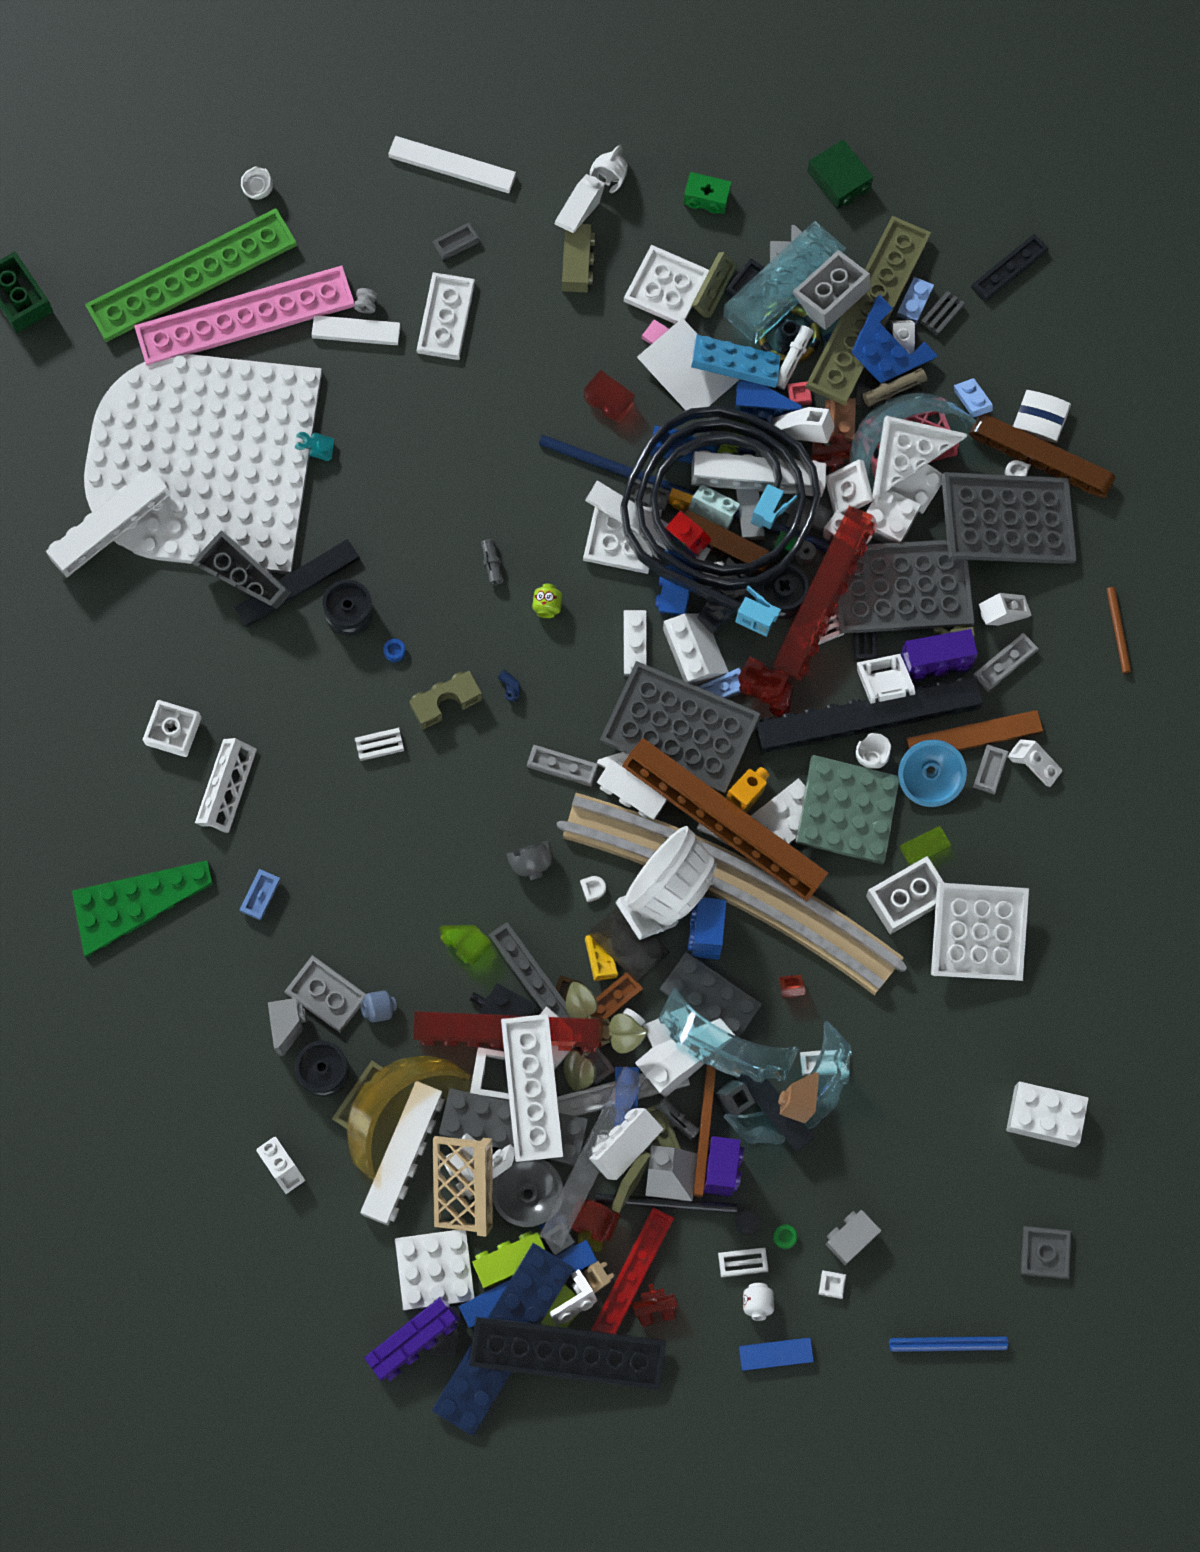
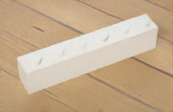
(747, 472)
(108, 522)
(402, 1153)

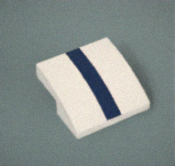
(1042, 415)

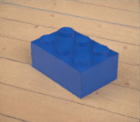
(707, 928)

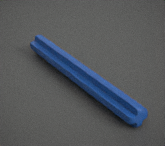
(948, 1344)

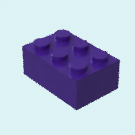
(939, 655)
(722, 1164)

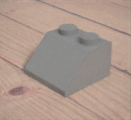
(286, 1023)

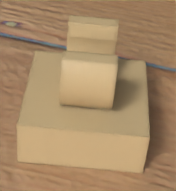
(597, 1277)

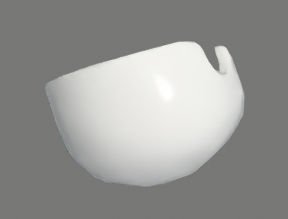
(257, 183)
(873, 751)

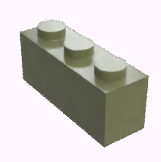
(577, 259)

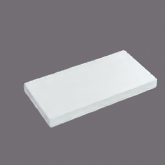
(446, 316)

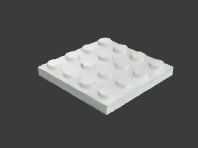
(979, 931)

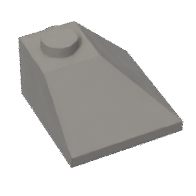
(671, 1173)

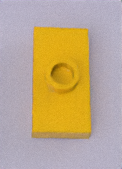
(601, 963)

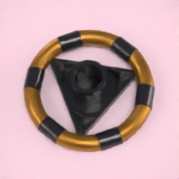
(787, 331)

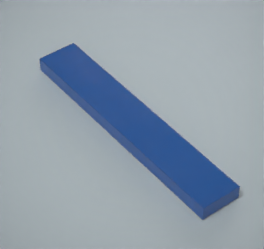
(578, 1256)

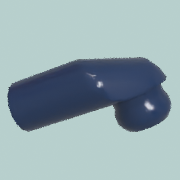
(512, 686)

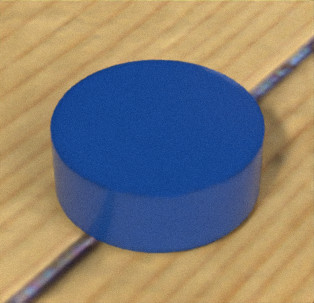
(394, 650)

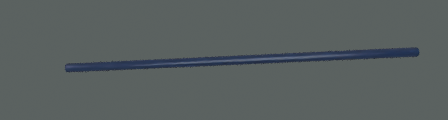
(625, 471)

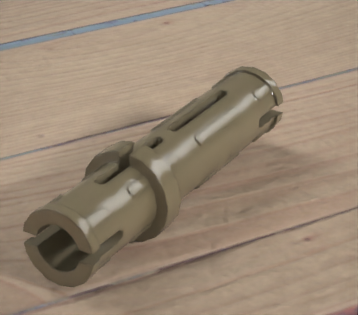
(886, 391)

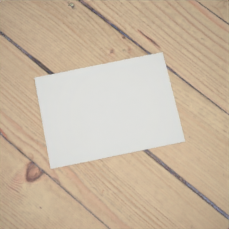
(671, 362)

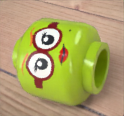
(547, 601)

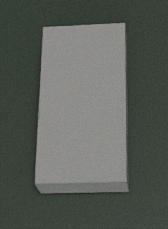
(990, 769)

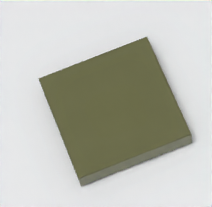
(630, 1181)

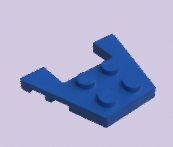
(881, 351)

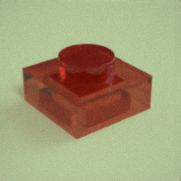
(791, 986)

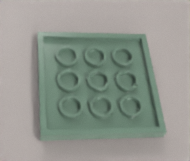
(847, 809)

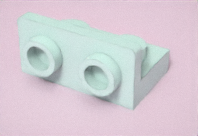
(713, 506)

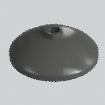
(525, 1176)

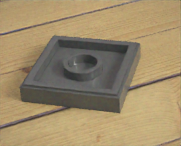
(1045, 1252)

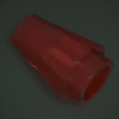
(783, 702)

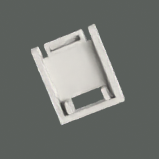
(885, 684)

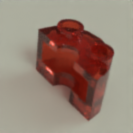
(761, 681)
(597, 1220)

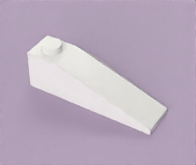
(671, 1064)

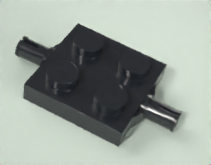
(504, 1002)

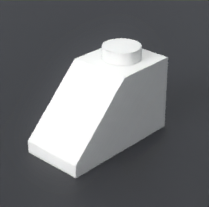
(1004, 609)

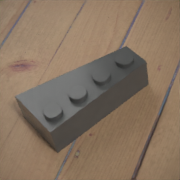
(234, 565)

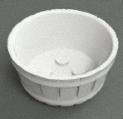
(672, 879)

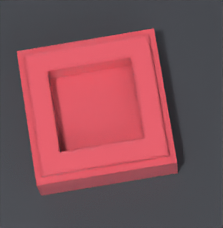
(798, 393)

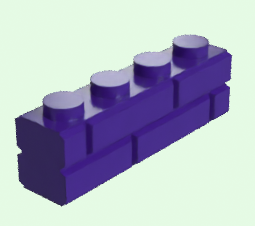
(411, 1339)

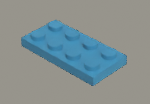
(735, 361)

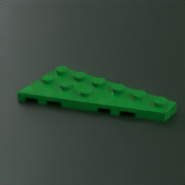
(126, 904)

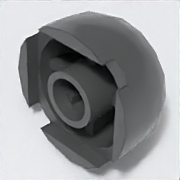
(531, 860)

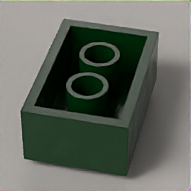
(20, 295)

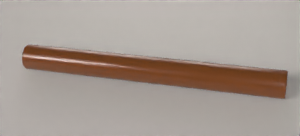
(1118, 629)

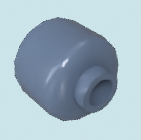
(378, 1006)

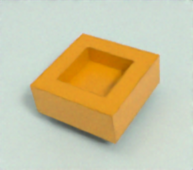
(679, 499)

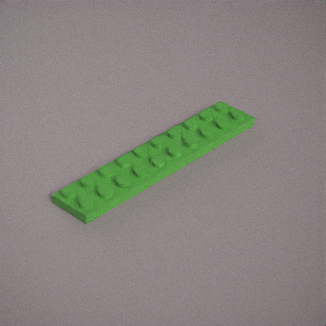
(191, 275)

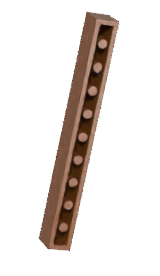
(724, 819)

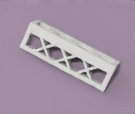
(218, 783)

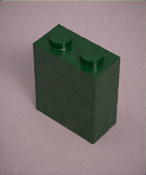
(840, 174)

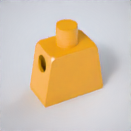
(748, 788)

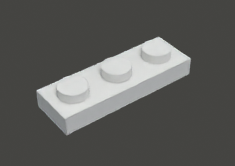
(634, 639)

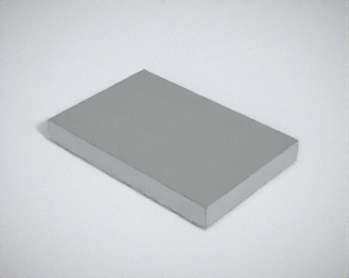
(326, 994)

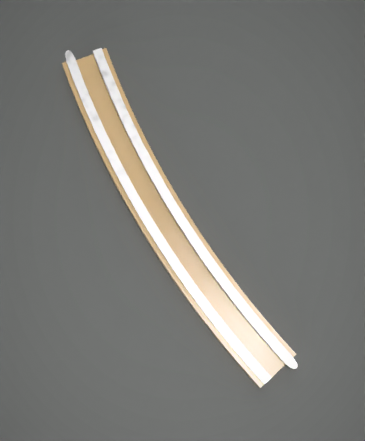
(743, 886)

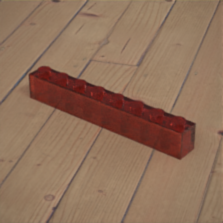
(825, 592)
(488, 1029)

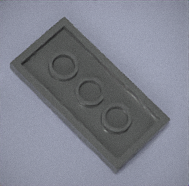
(711, 994)

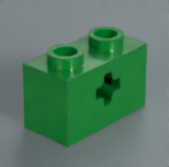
(700, 185)

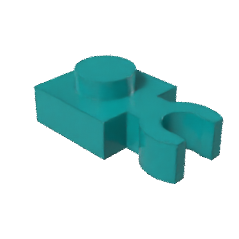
(318, 445)

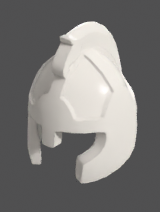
(611, 167)

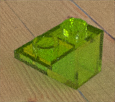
(466, 940)

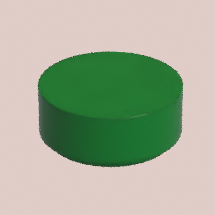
(785, 1236)

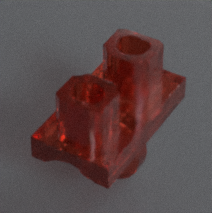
(833, 454)
(665, 1304)

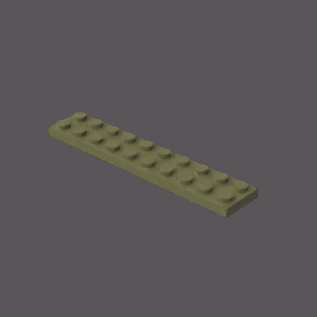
(889, 273)

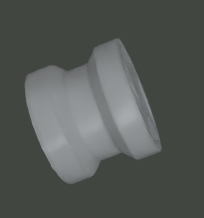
(365, 300)

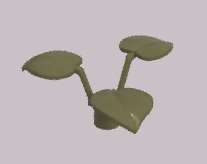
(622, 1032)

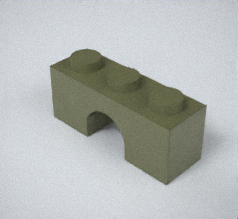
(460, 688)

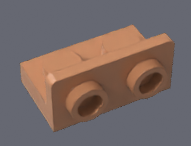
(843, 418)

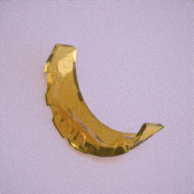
(376, 1095)

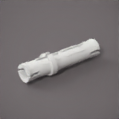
(797, 348)

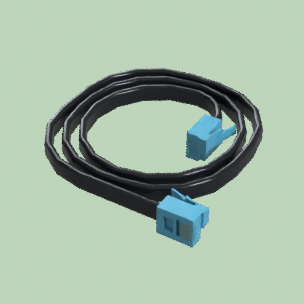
(751, 614)

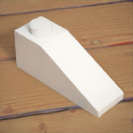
(580, 203)

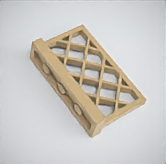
(481, 1190)

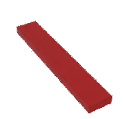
(633, 1272)

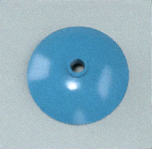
(938, 786)

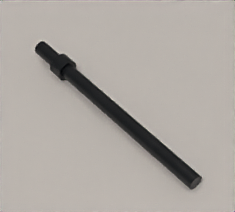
(670, 1203)

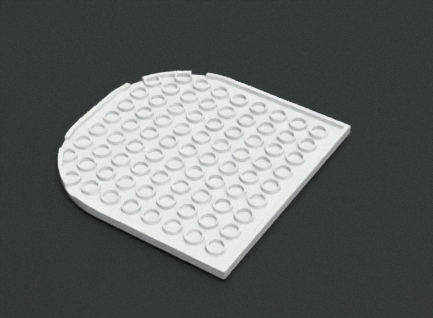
(219, 443)

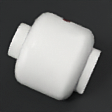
(758, 1301)

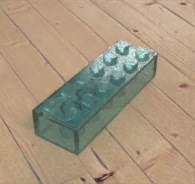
(770, 292)

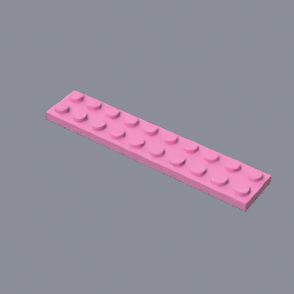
(245, 315)

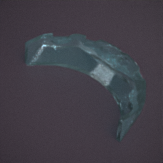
(900, 407)
(721, 1048)
(833, 1074)

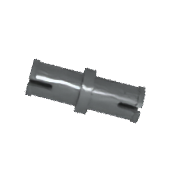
(492, 562)
(668, 1108)

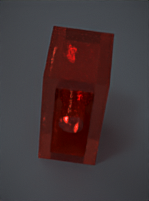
(608, 396)

